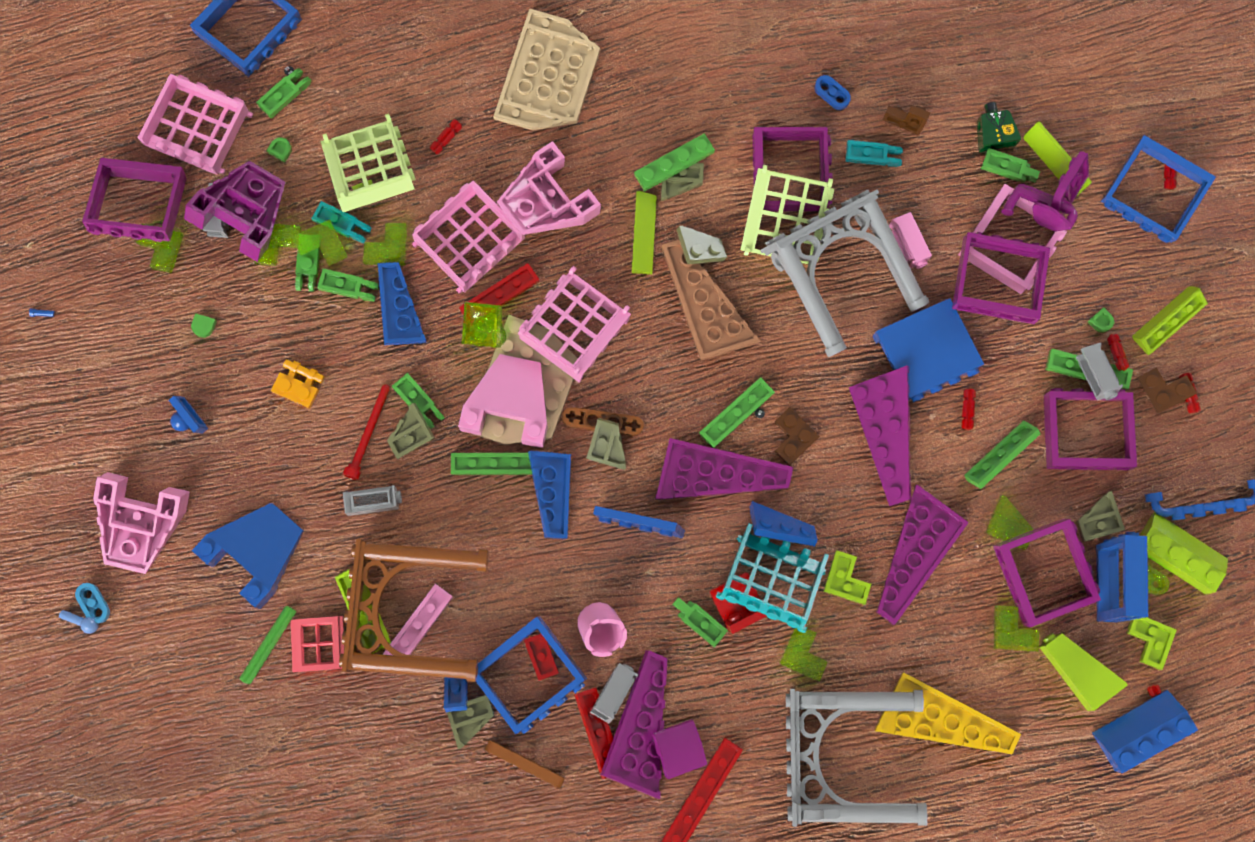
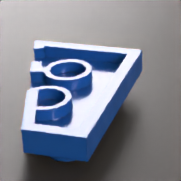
(779, 526)

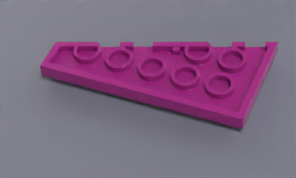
(885, 419)
(707, 471)
(923, 542)
(633, 753)

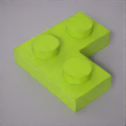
(840, 581)
(1157, 638)

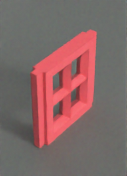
(298, 644)

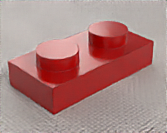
(541, 657)

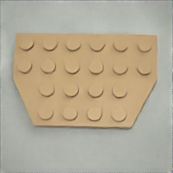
(547, 74)
(555, 383)

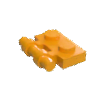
(296, 390)

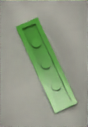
(674, 162)
(1067, 364)
(736, 412)
(1002, 454)
(490, 464)

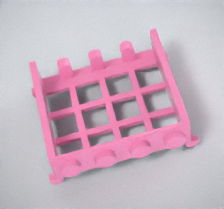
(184, 153)
(489, 260)
(599, 341)

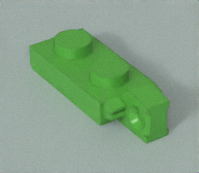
(1009, 166)
(700, 621)

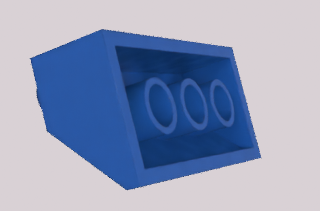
(1144, 731)

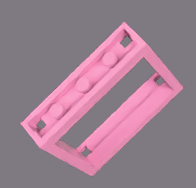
(992, 267)

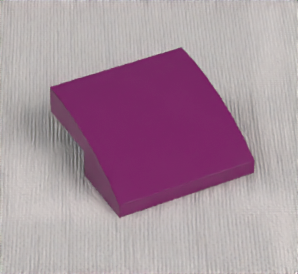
(679, 749)

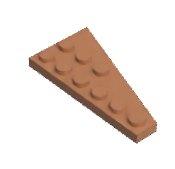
(708, 312)

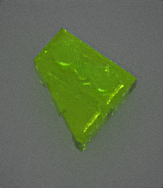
(1007, 522)

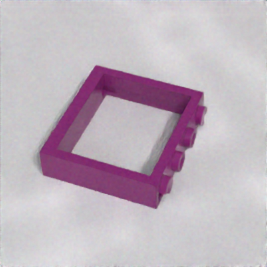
(793, 134)
(140, 171)
(994, 309)
(1051, 433)
(1016, 586)

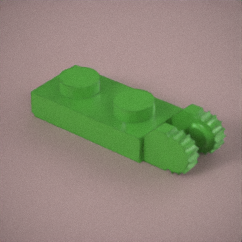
(283, 93)
(307, 266)
(346, 285)
(413, 393)

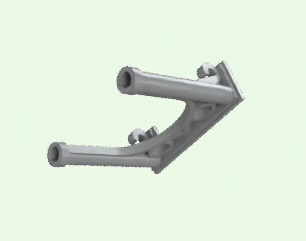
(867, 215)
(845, 810)

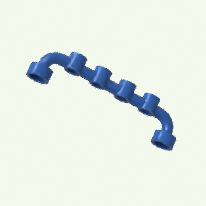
(1199, 510)

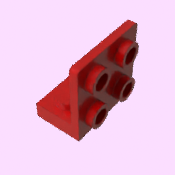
(733, 614)

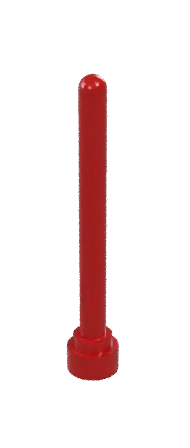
(353, 470)

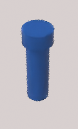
(33, 312)

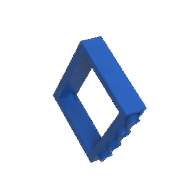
(264, 49)
(1177, 163)
(1134, 578)
(507, 646)

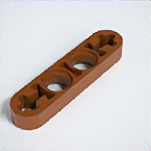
(604, 415)
(524, 764)

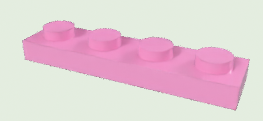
(421, 621)

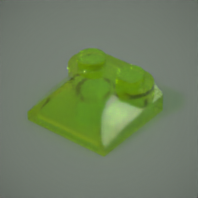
(483, 325)

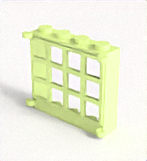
(359, 139)
(758, 200)

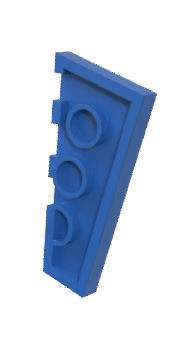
(397, 308)
(552, 488)
(644, 523)

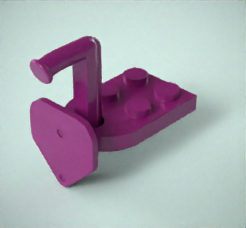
(1049, 209)

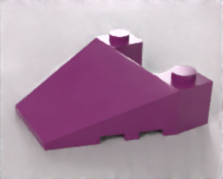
(245, 201)

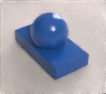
(185, 416)

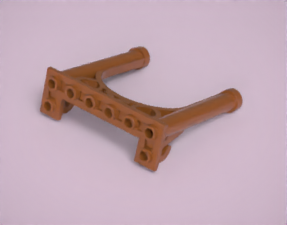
(398, 662)

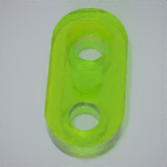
(1163, 582)

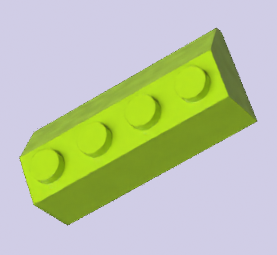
(1184, 554)

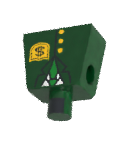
(996, 129)

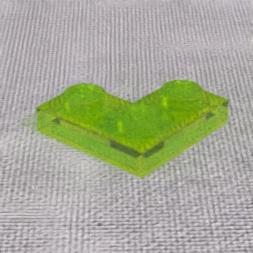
(281, 237)
(322, 237)
(392, 250)
(165, 251)
(1007, 634)
(797, 656)

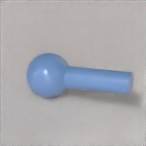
(87, 624)

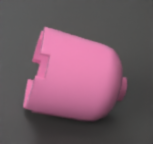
(601, 629)

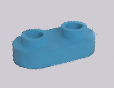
(92, 604)

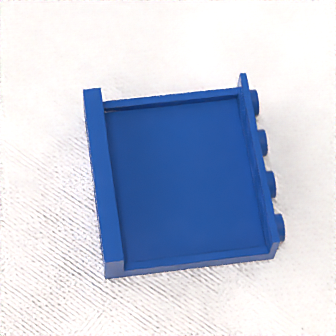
(932, 346)

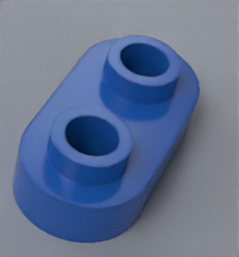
(834, 92)

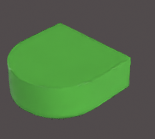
(280, 149)
(1102, 321)
(203, 325)

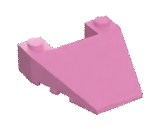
(538, 203)
(511, 391)
(134, 529)

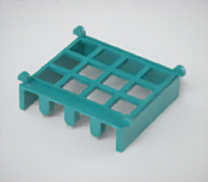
(781, 553)

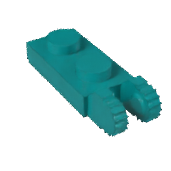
(872, 153)
(341, 221)

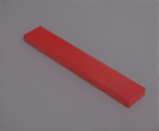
(703, 792)

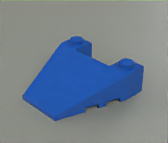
(260, 544)

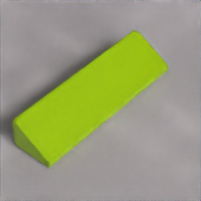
(1050, 151)
(644, 233)
(1170, 319)
(368, 636)

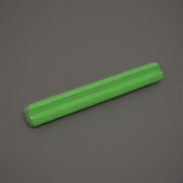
(267, 645)

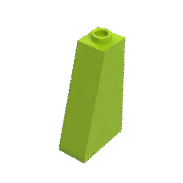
(1082, 672)

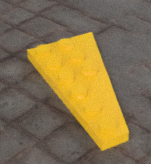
(946, 721)

